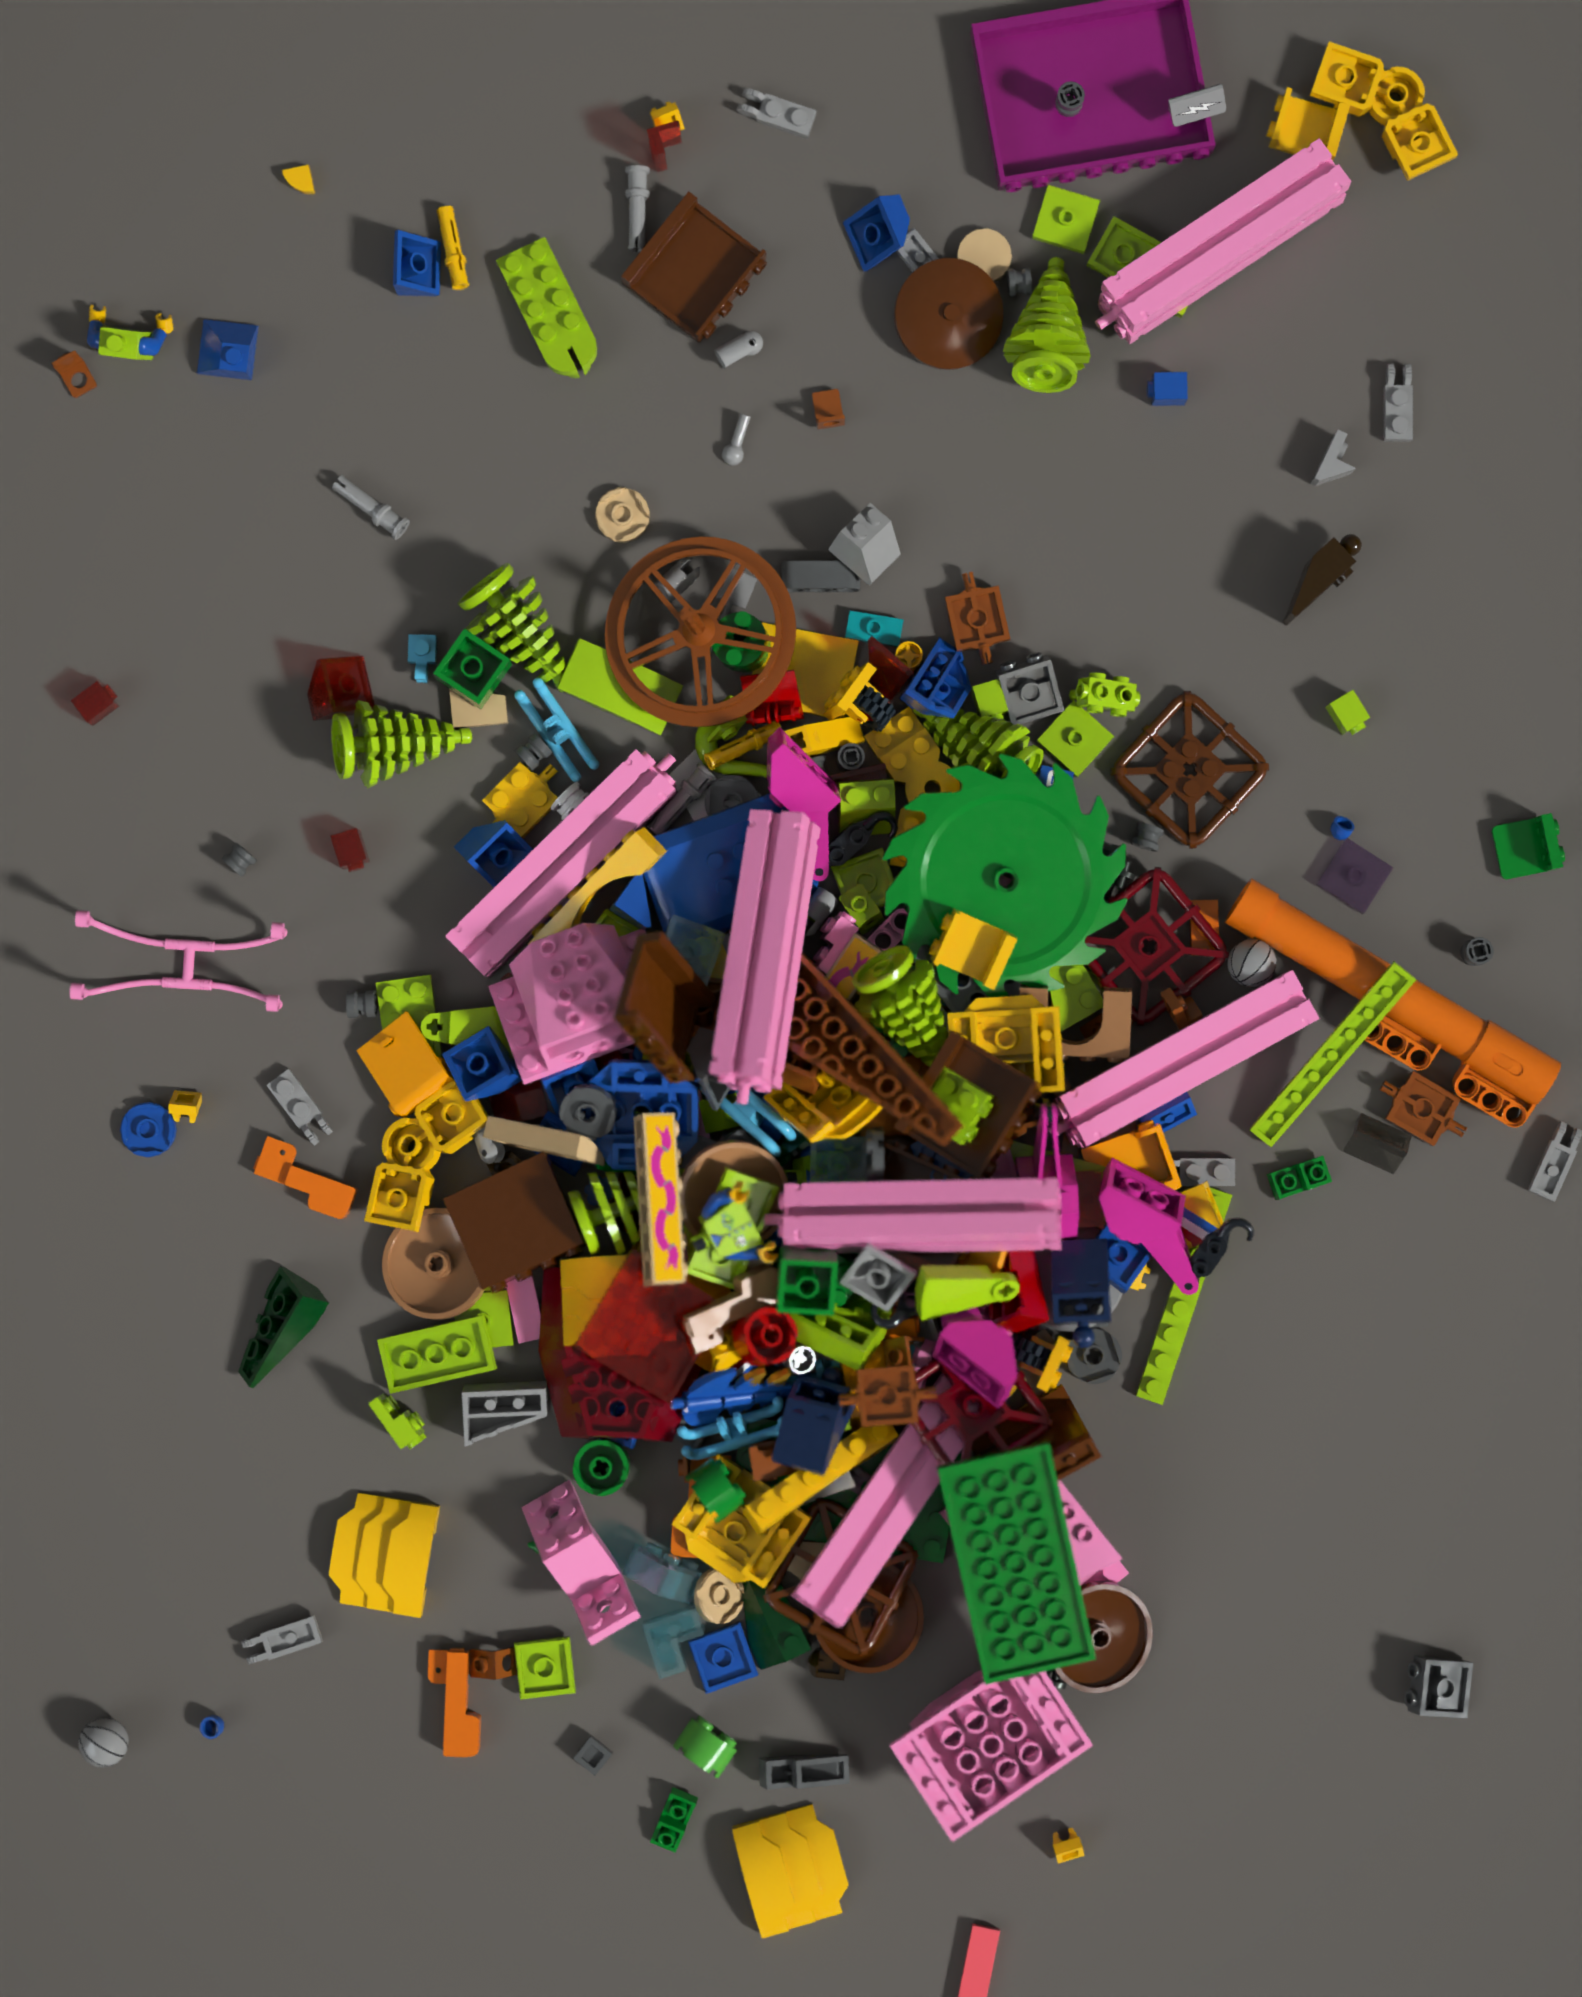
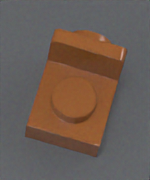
(1181, 1010)

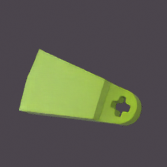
(462, 1024)
(958, 1288)

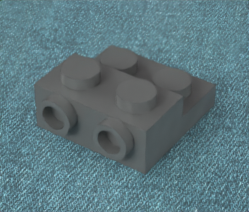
(1030, 688)
(1439, 1687)

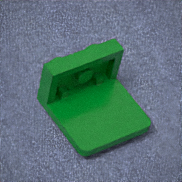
(1528, 847)

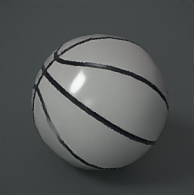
(1252, 963)
(103, 1742)

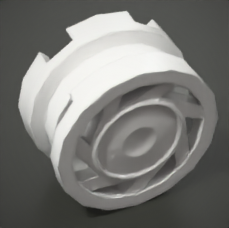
(569, 800)

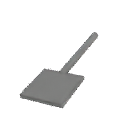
(740, 594)

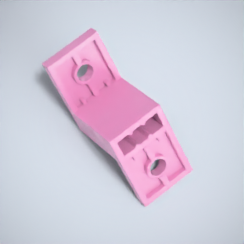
(580, 1562)

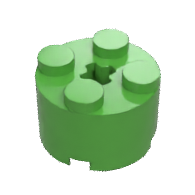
(705, 1746)

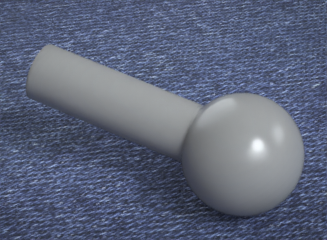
(733, 453)

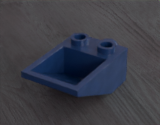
(1081, 1281)
(813, 1422)

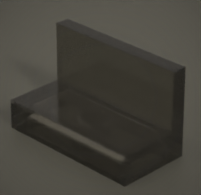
(1378, 1143)

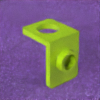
(727, 730)
(861, 908)

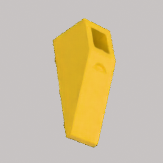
(826, 735)

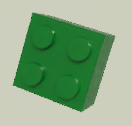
(472, 668)
(806, 1281)

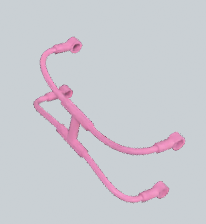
(273, 1002)

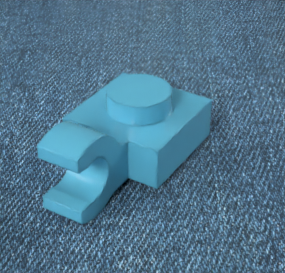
(422, 651)

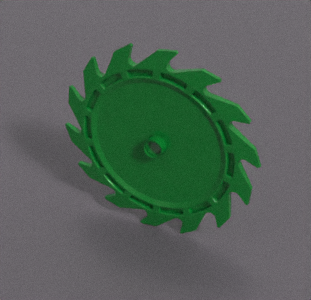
(1015, 829)

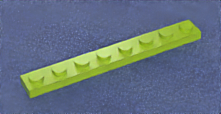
(1332, 1053)
(1172, 1330)

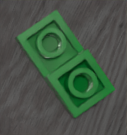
(1299, 1177)
(673, 1819)

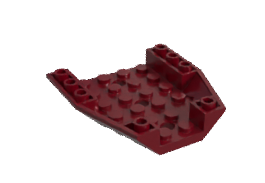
(586, 1388)

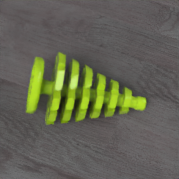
(1049, 336)
(513, 621)
(979, 741)
(388, 742)
(902, 1001)
(608, 1212)

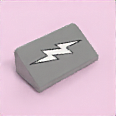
(1197, 105)

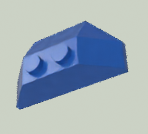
(939, 683)

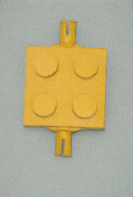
(522, 798)

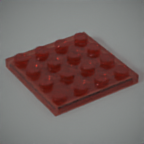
(643, 1331)

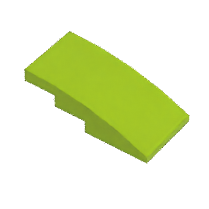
(592, 681)

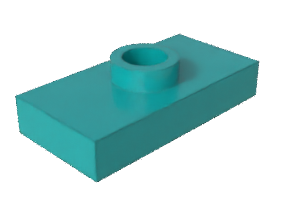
(882, 628)

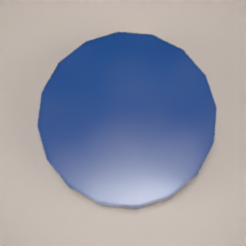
(148, 1129)

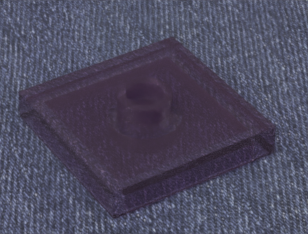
(1354, 876)

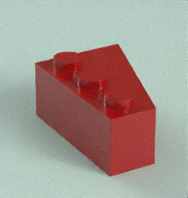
(1029, 1305)

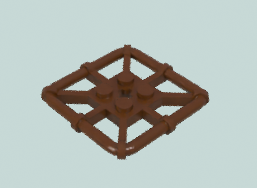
(1189, 788)
(814, 1625)

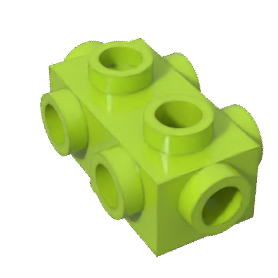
(1101, 694)

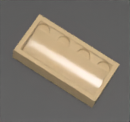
(543, 1140)

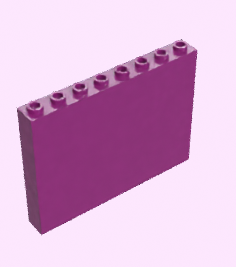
(1128, 63)

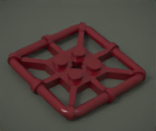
(1168, 945)
(971, 1425)

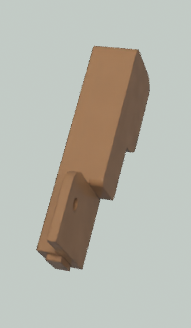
(752, 1291)

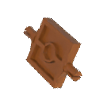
(977, 618)
(1422, 1108)
(887, 1396)

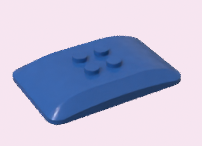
(704, 866)

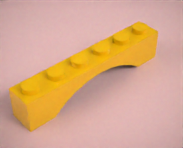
(633, 858)
(802, 1485)

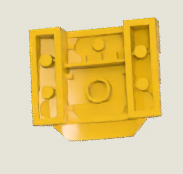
(1018, 1033)
(827, 1114)
(582, 1288)
(732, 1543)
(384, 1554)
(790, 1869)

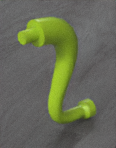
(732, 767)

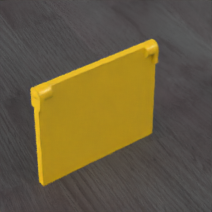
(818, 665)

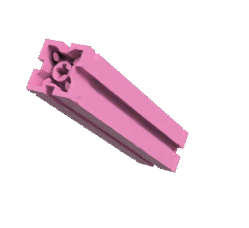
(1222, 242)
(562, 861)
(764, 952)
(1183, 1060)
(921, 1215)
(877, 1518)

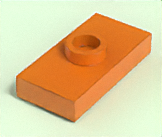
(1209, 910)

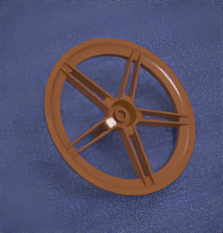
(700, 632)

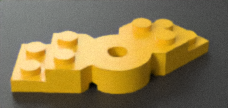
(1410, 128)
(911, 761)
(405, 1181)

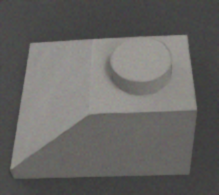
(878, 1277)

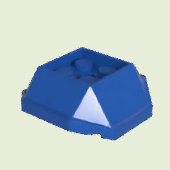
(641, 1084)

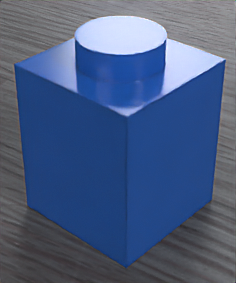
(1168, 388)

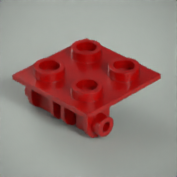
(781, 705)

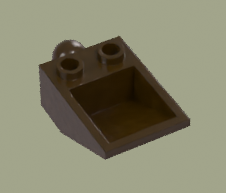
(1327, 567)

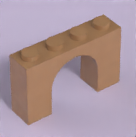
(1114, 1033)

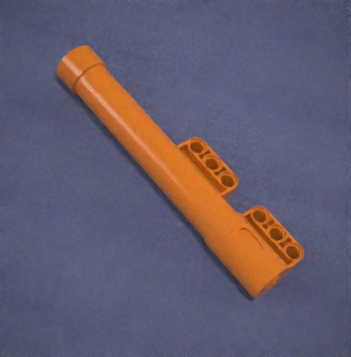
(1421, 1017)

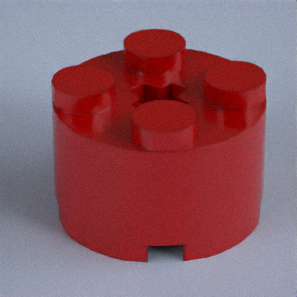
(750, 1332)

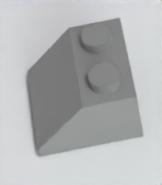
(867, 544)

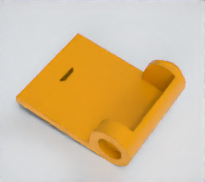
(405, 1068)
(1141, 1150)

